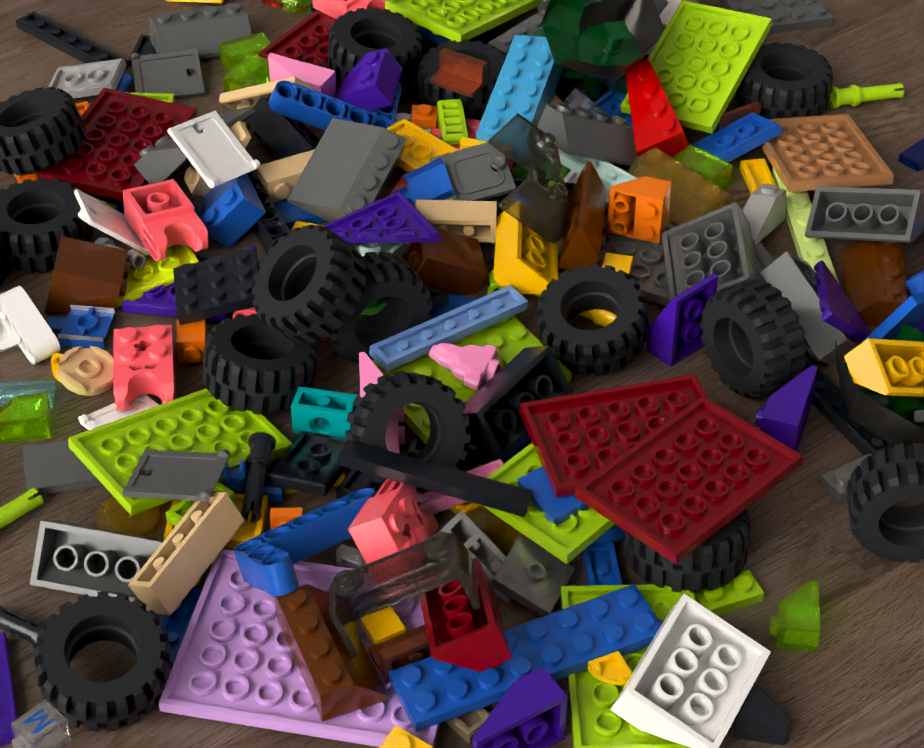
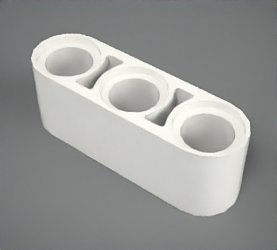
(27, 325)

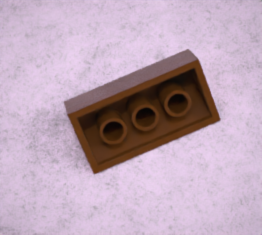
(585, 221)
(874, 278)
(330, 673)

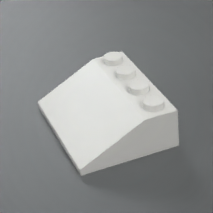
(691, 678)

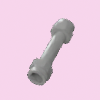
(133, 256)

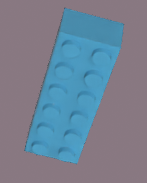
(523, 85)

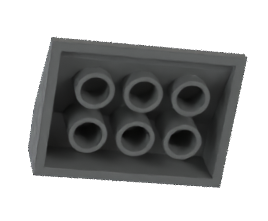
(167, 158)
(347, 169)
(708, 246)

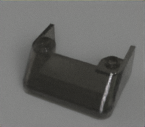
(542, 197)
(399, 578)

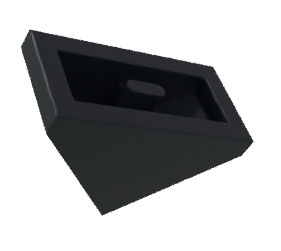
(761, 720)

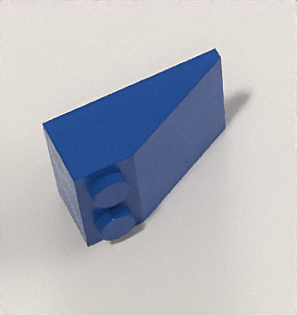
(231, 210)

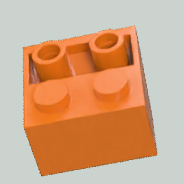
(639, 208)

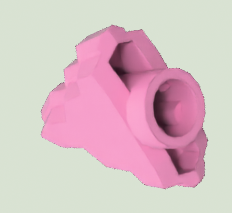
(468, 363)

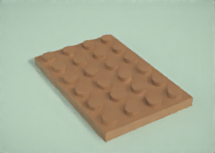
(825, 154)

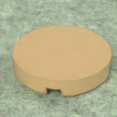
(86, 370)

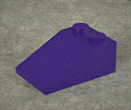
(371, 81)
(677, 328)
(789, 409)
(527, 715)

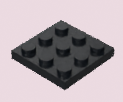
(215, 286)

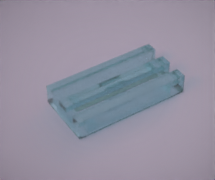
(10, 389)

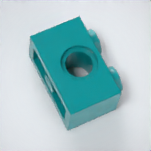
(322, 411)

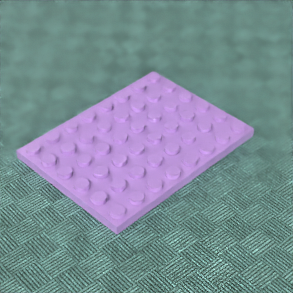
(243, 672)

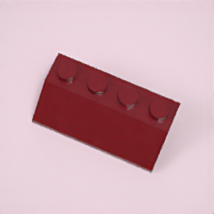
(463, 634)

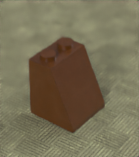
(449, 265)
(87, 276)

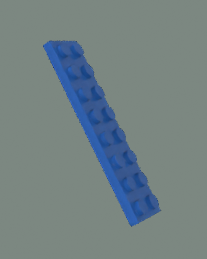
(557, 642)

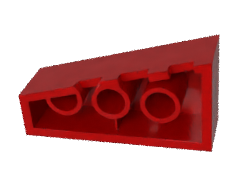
(652, 113)

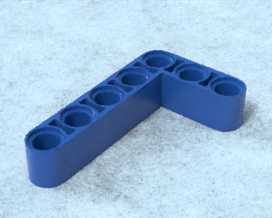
(319, 109)
(270, 557)

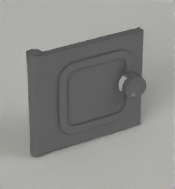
(168, 73)
(473, 175)
(176, 475)

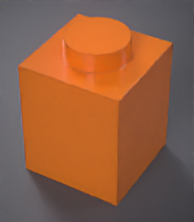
(191, 341)

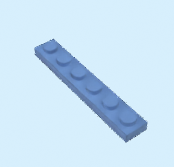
(448, 327)

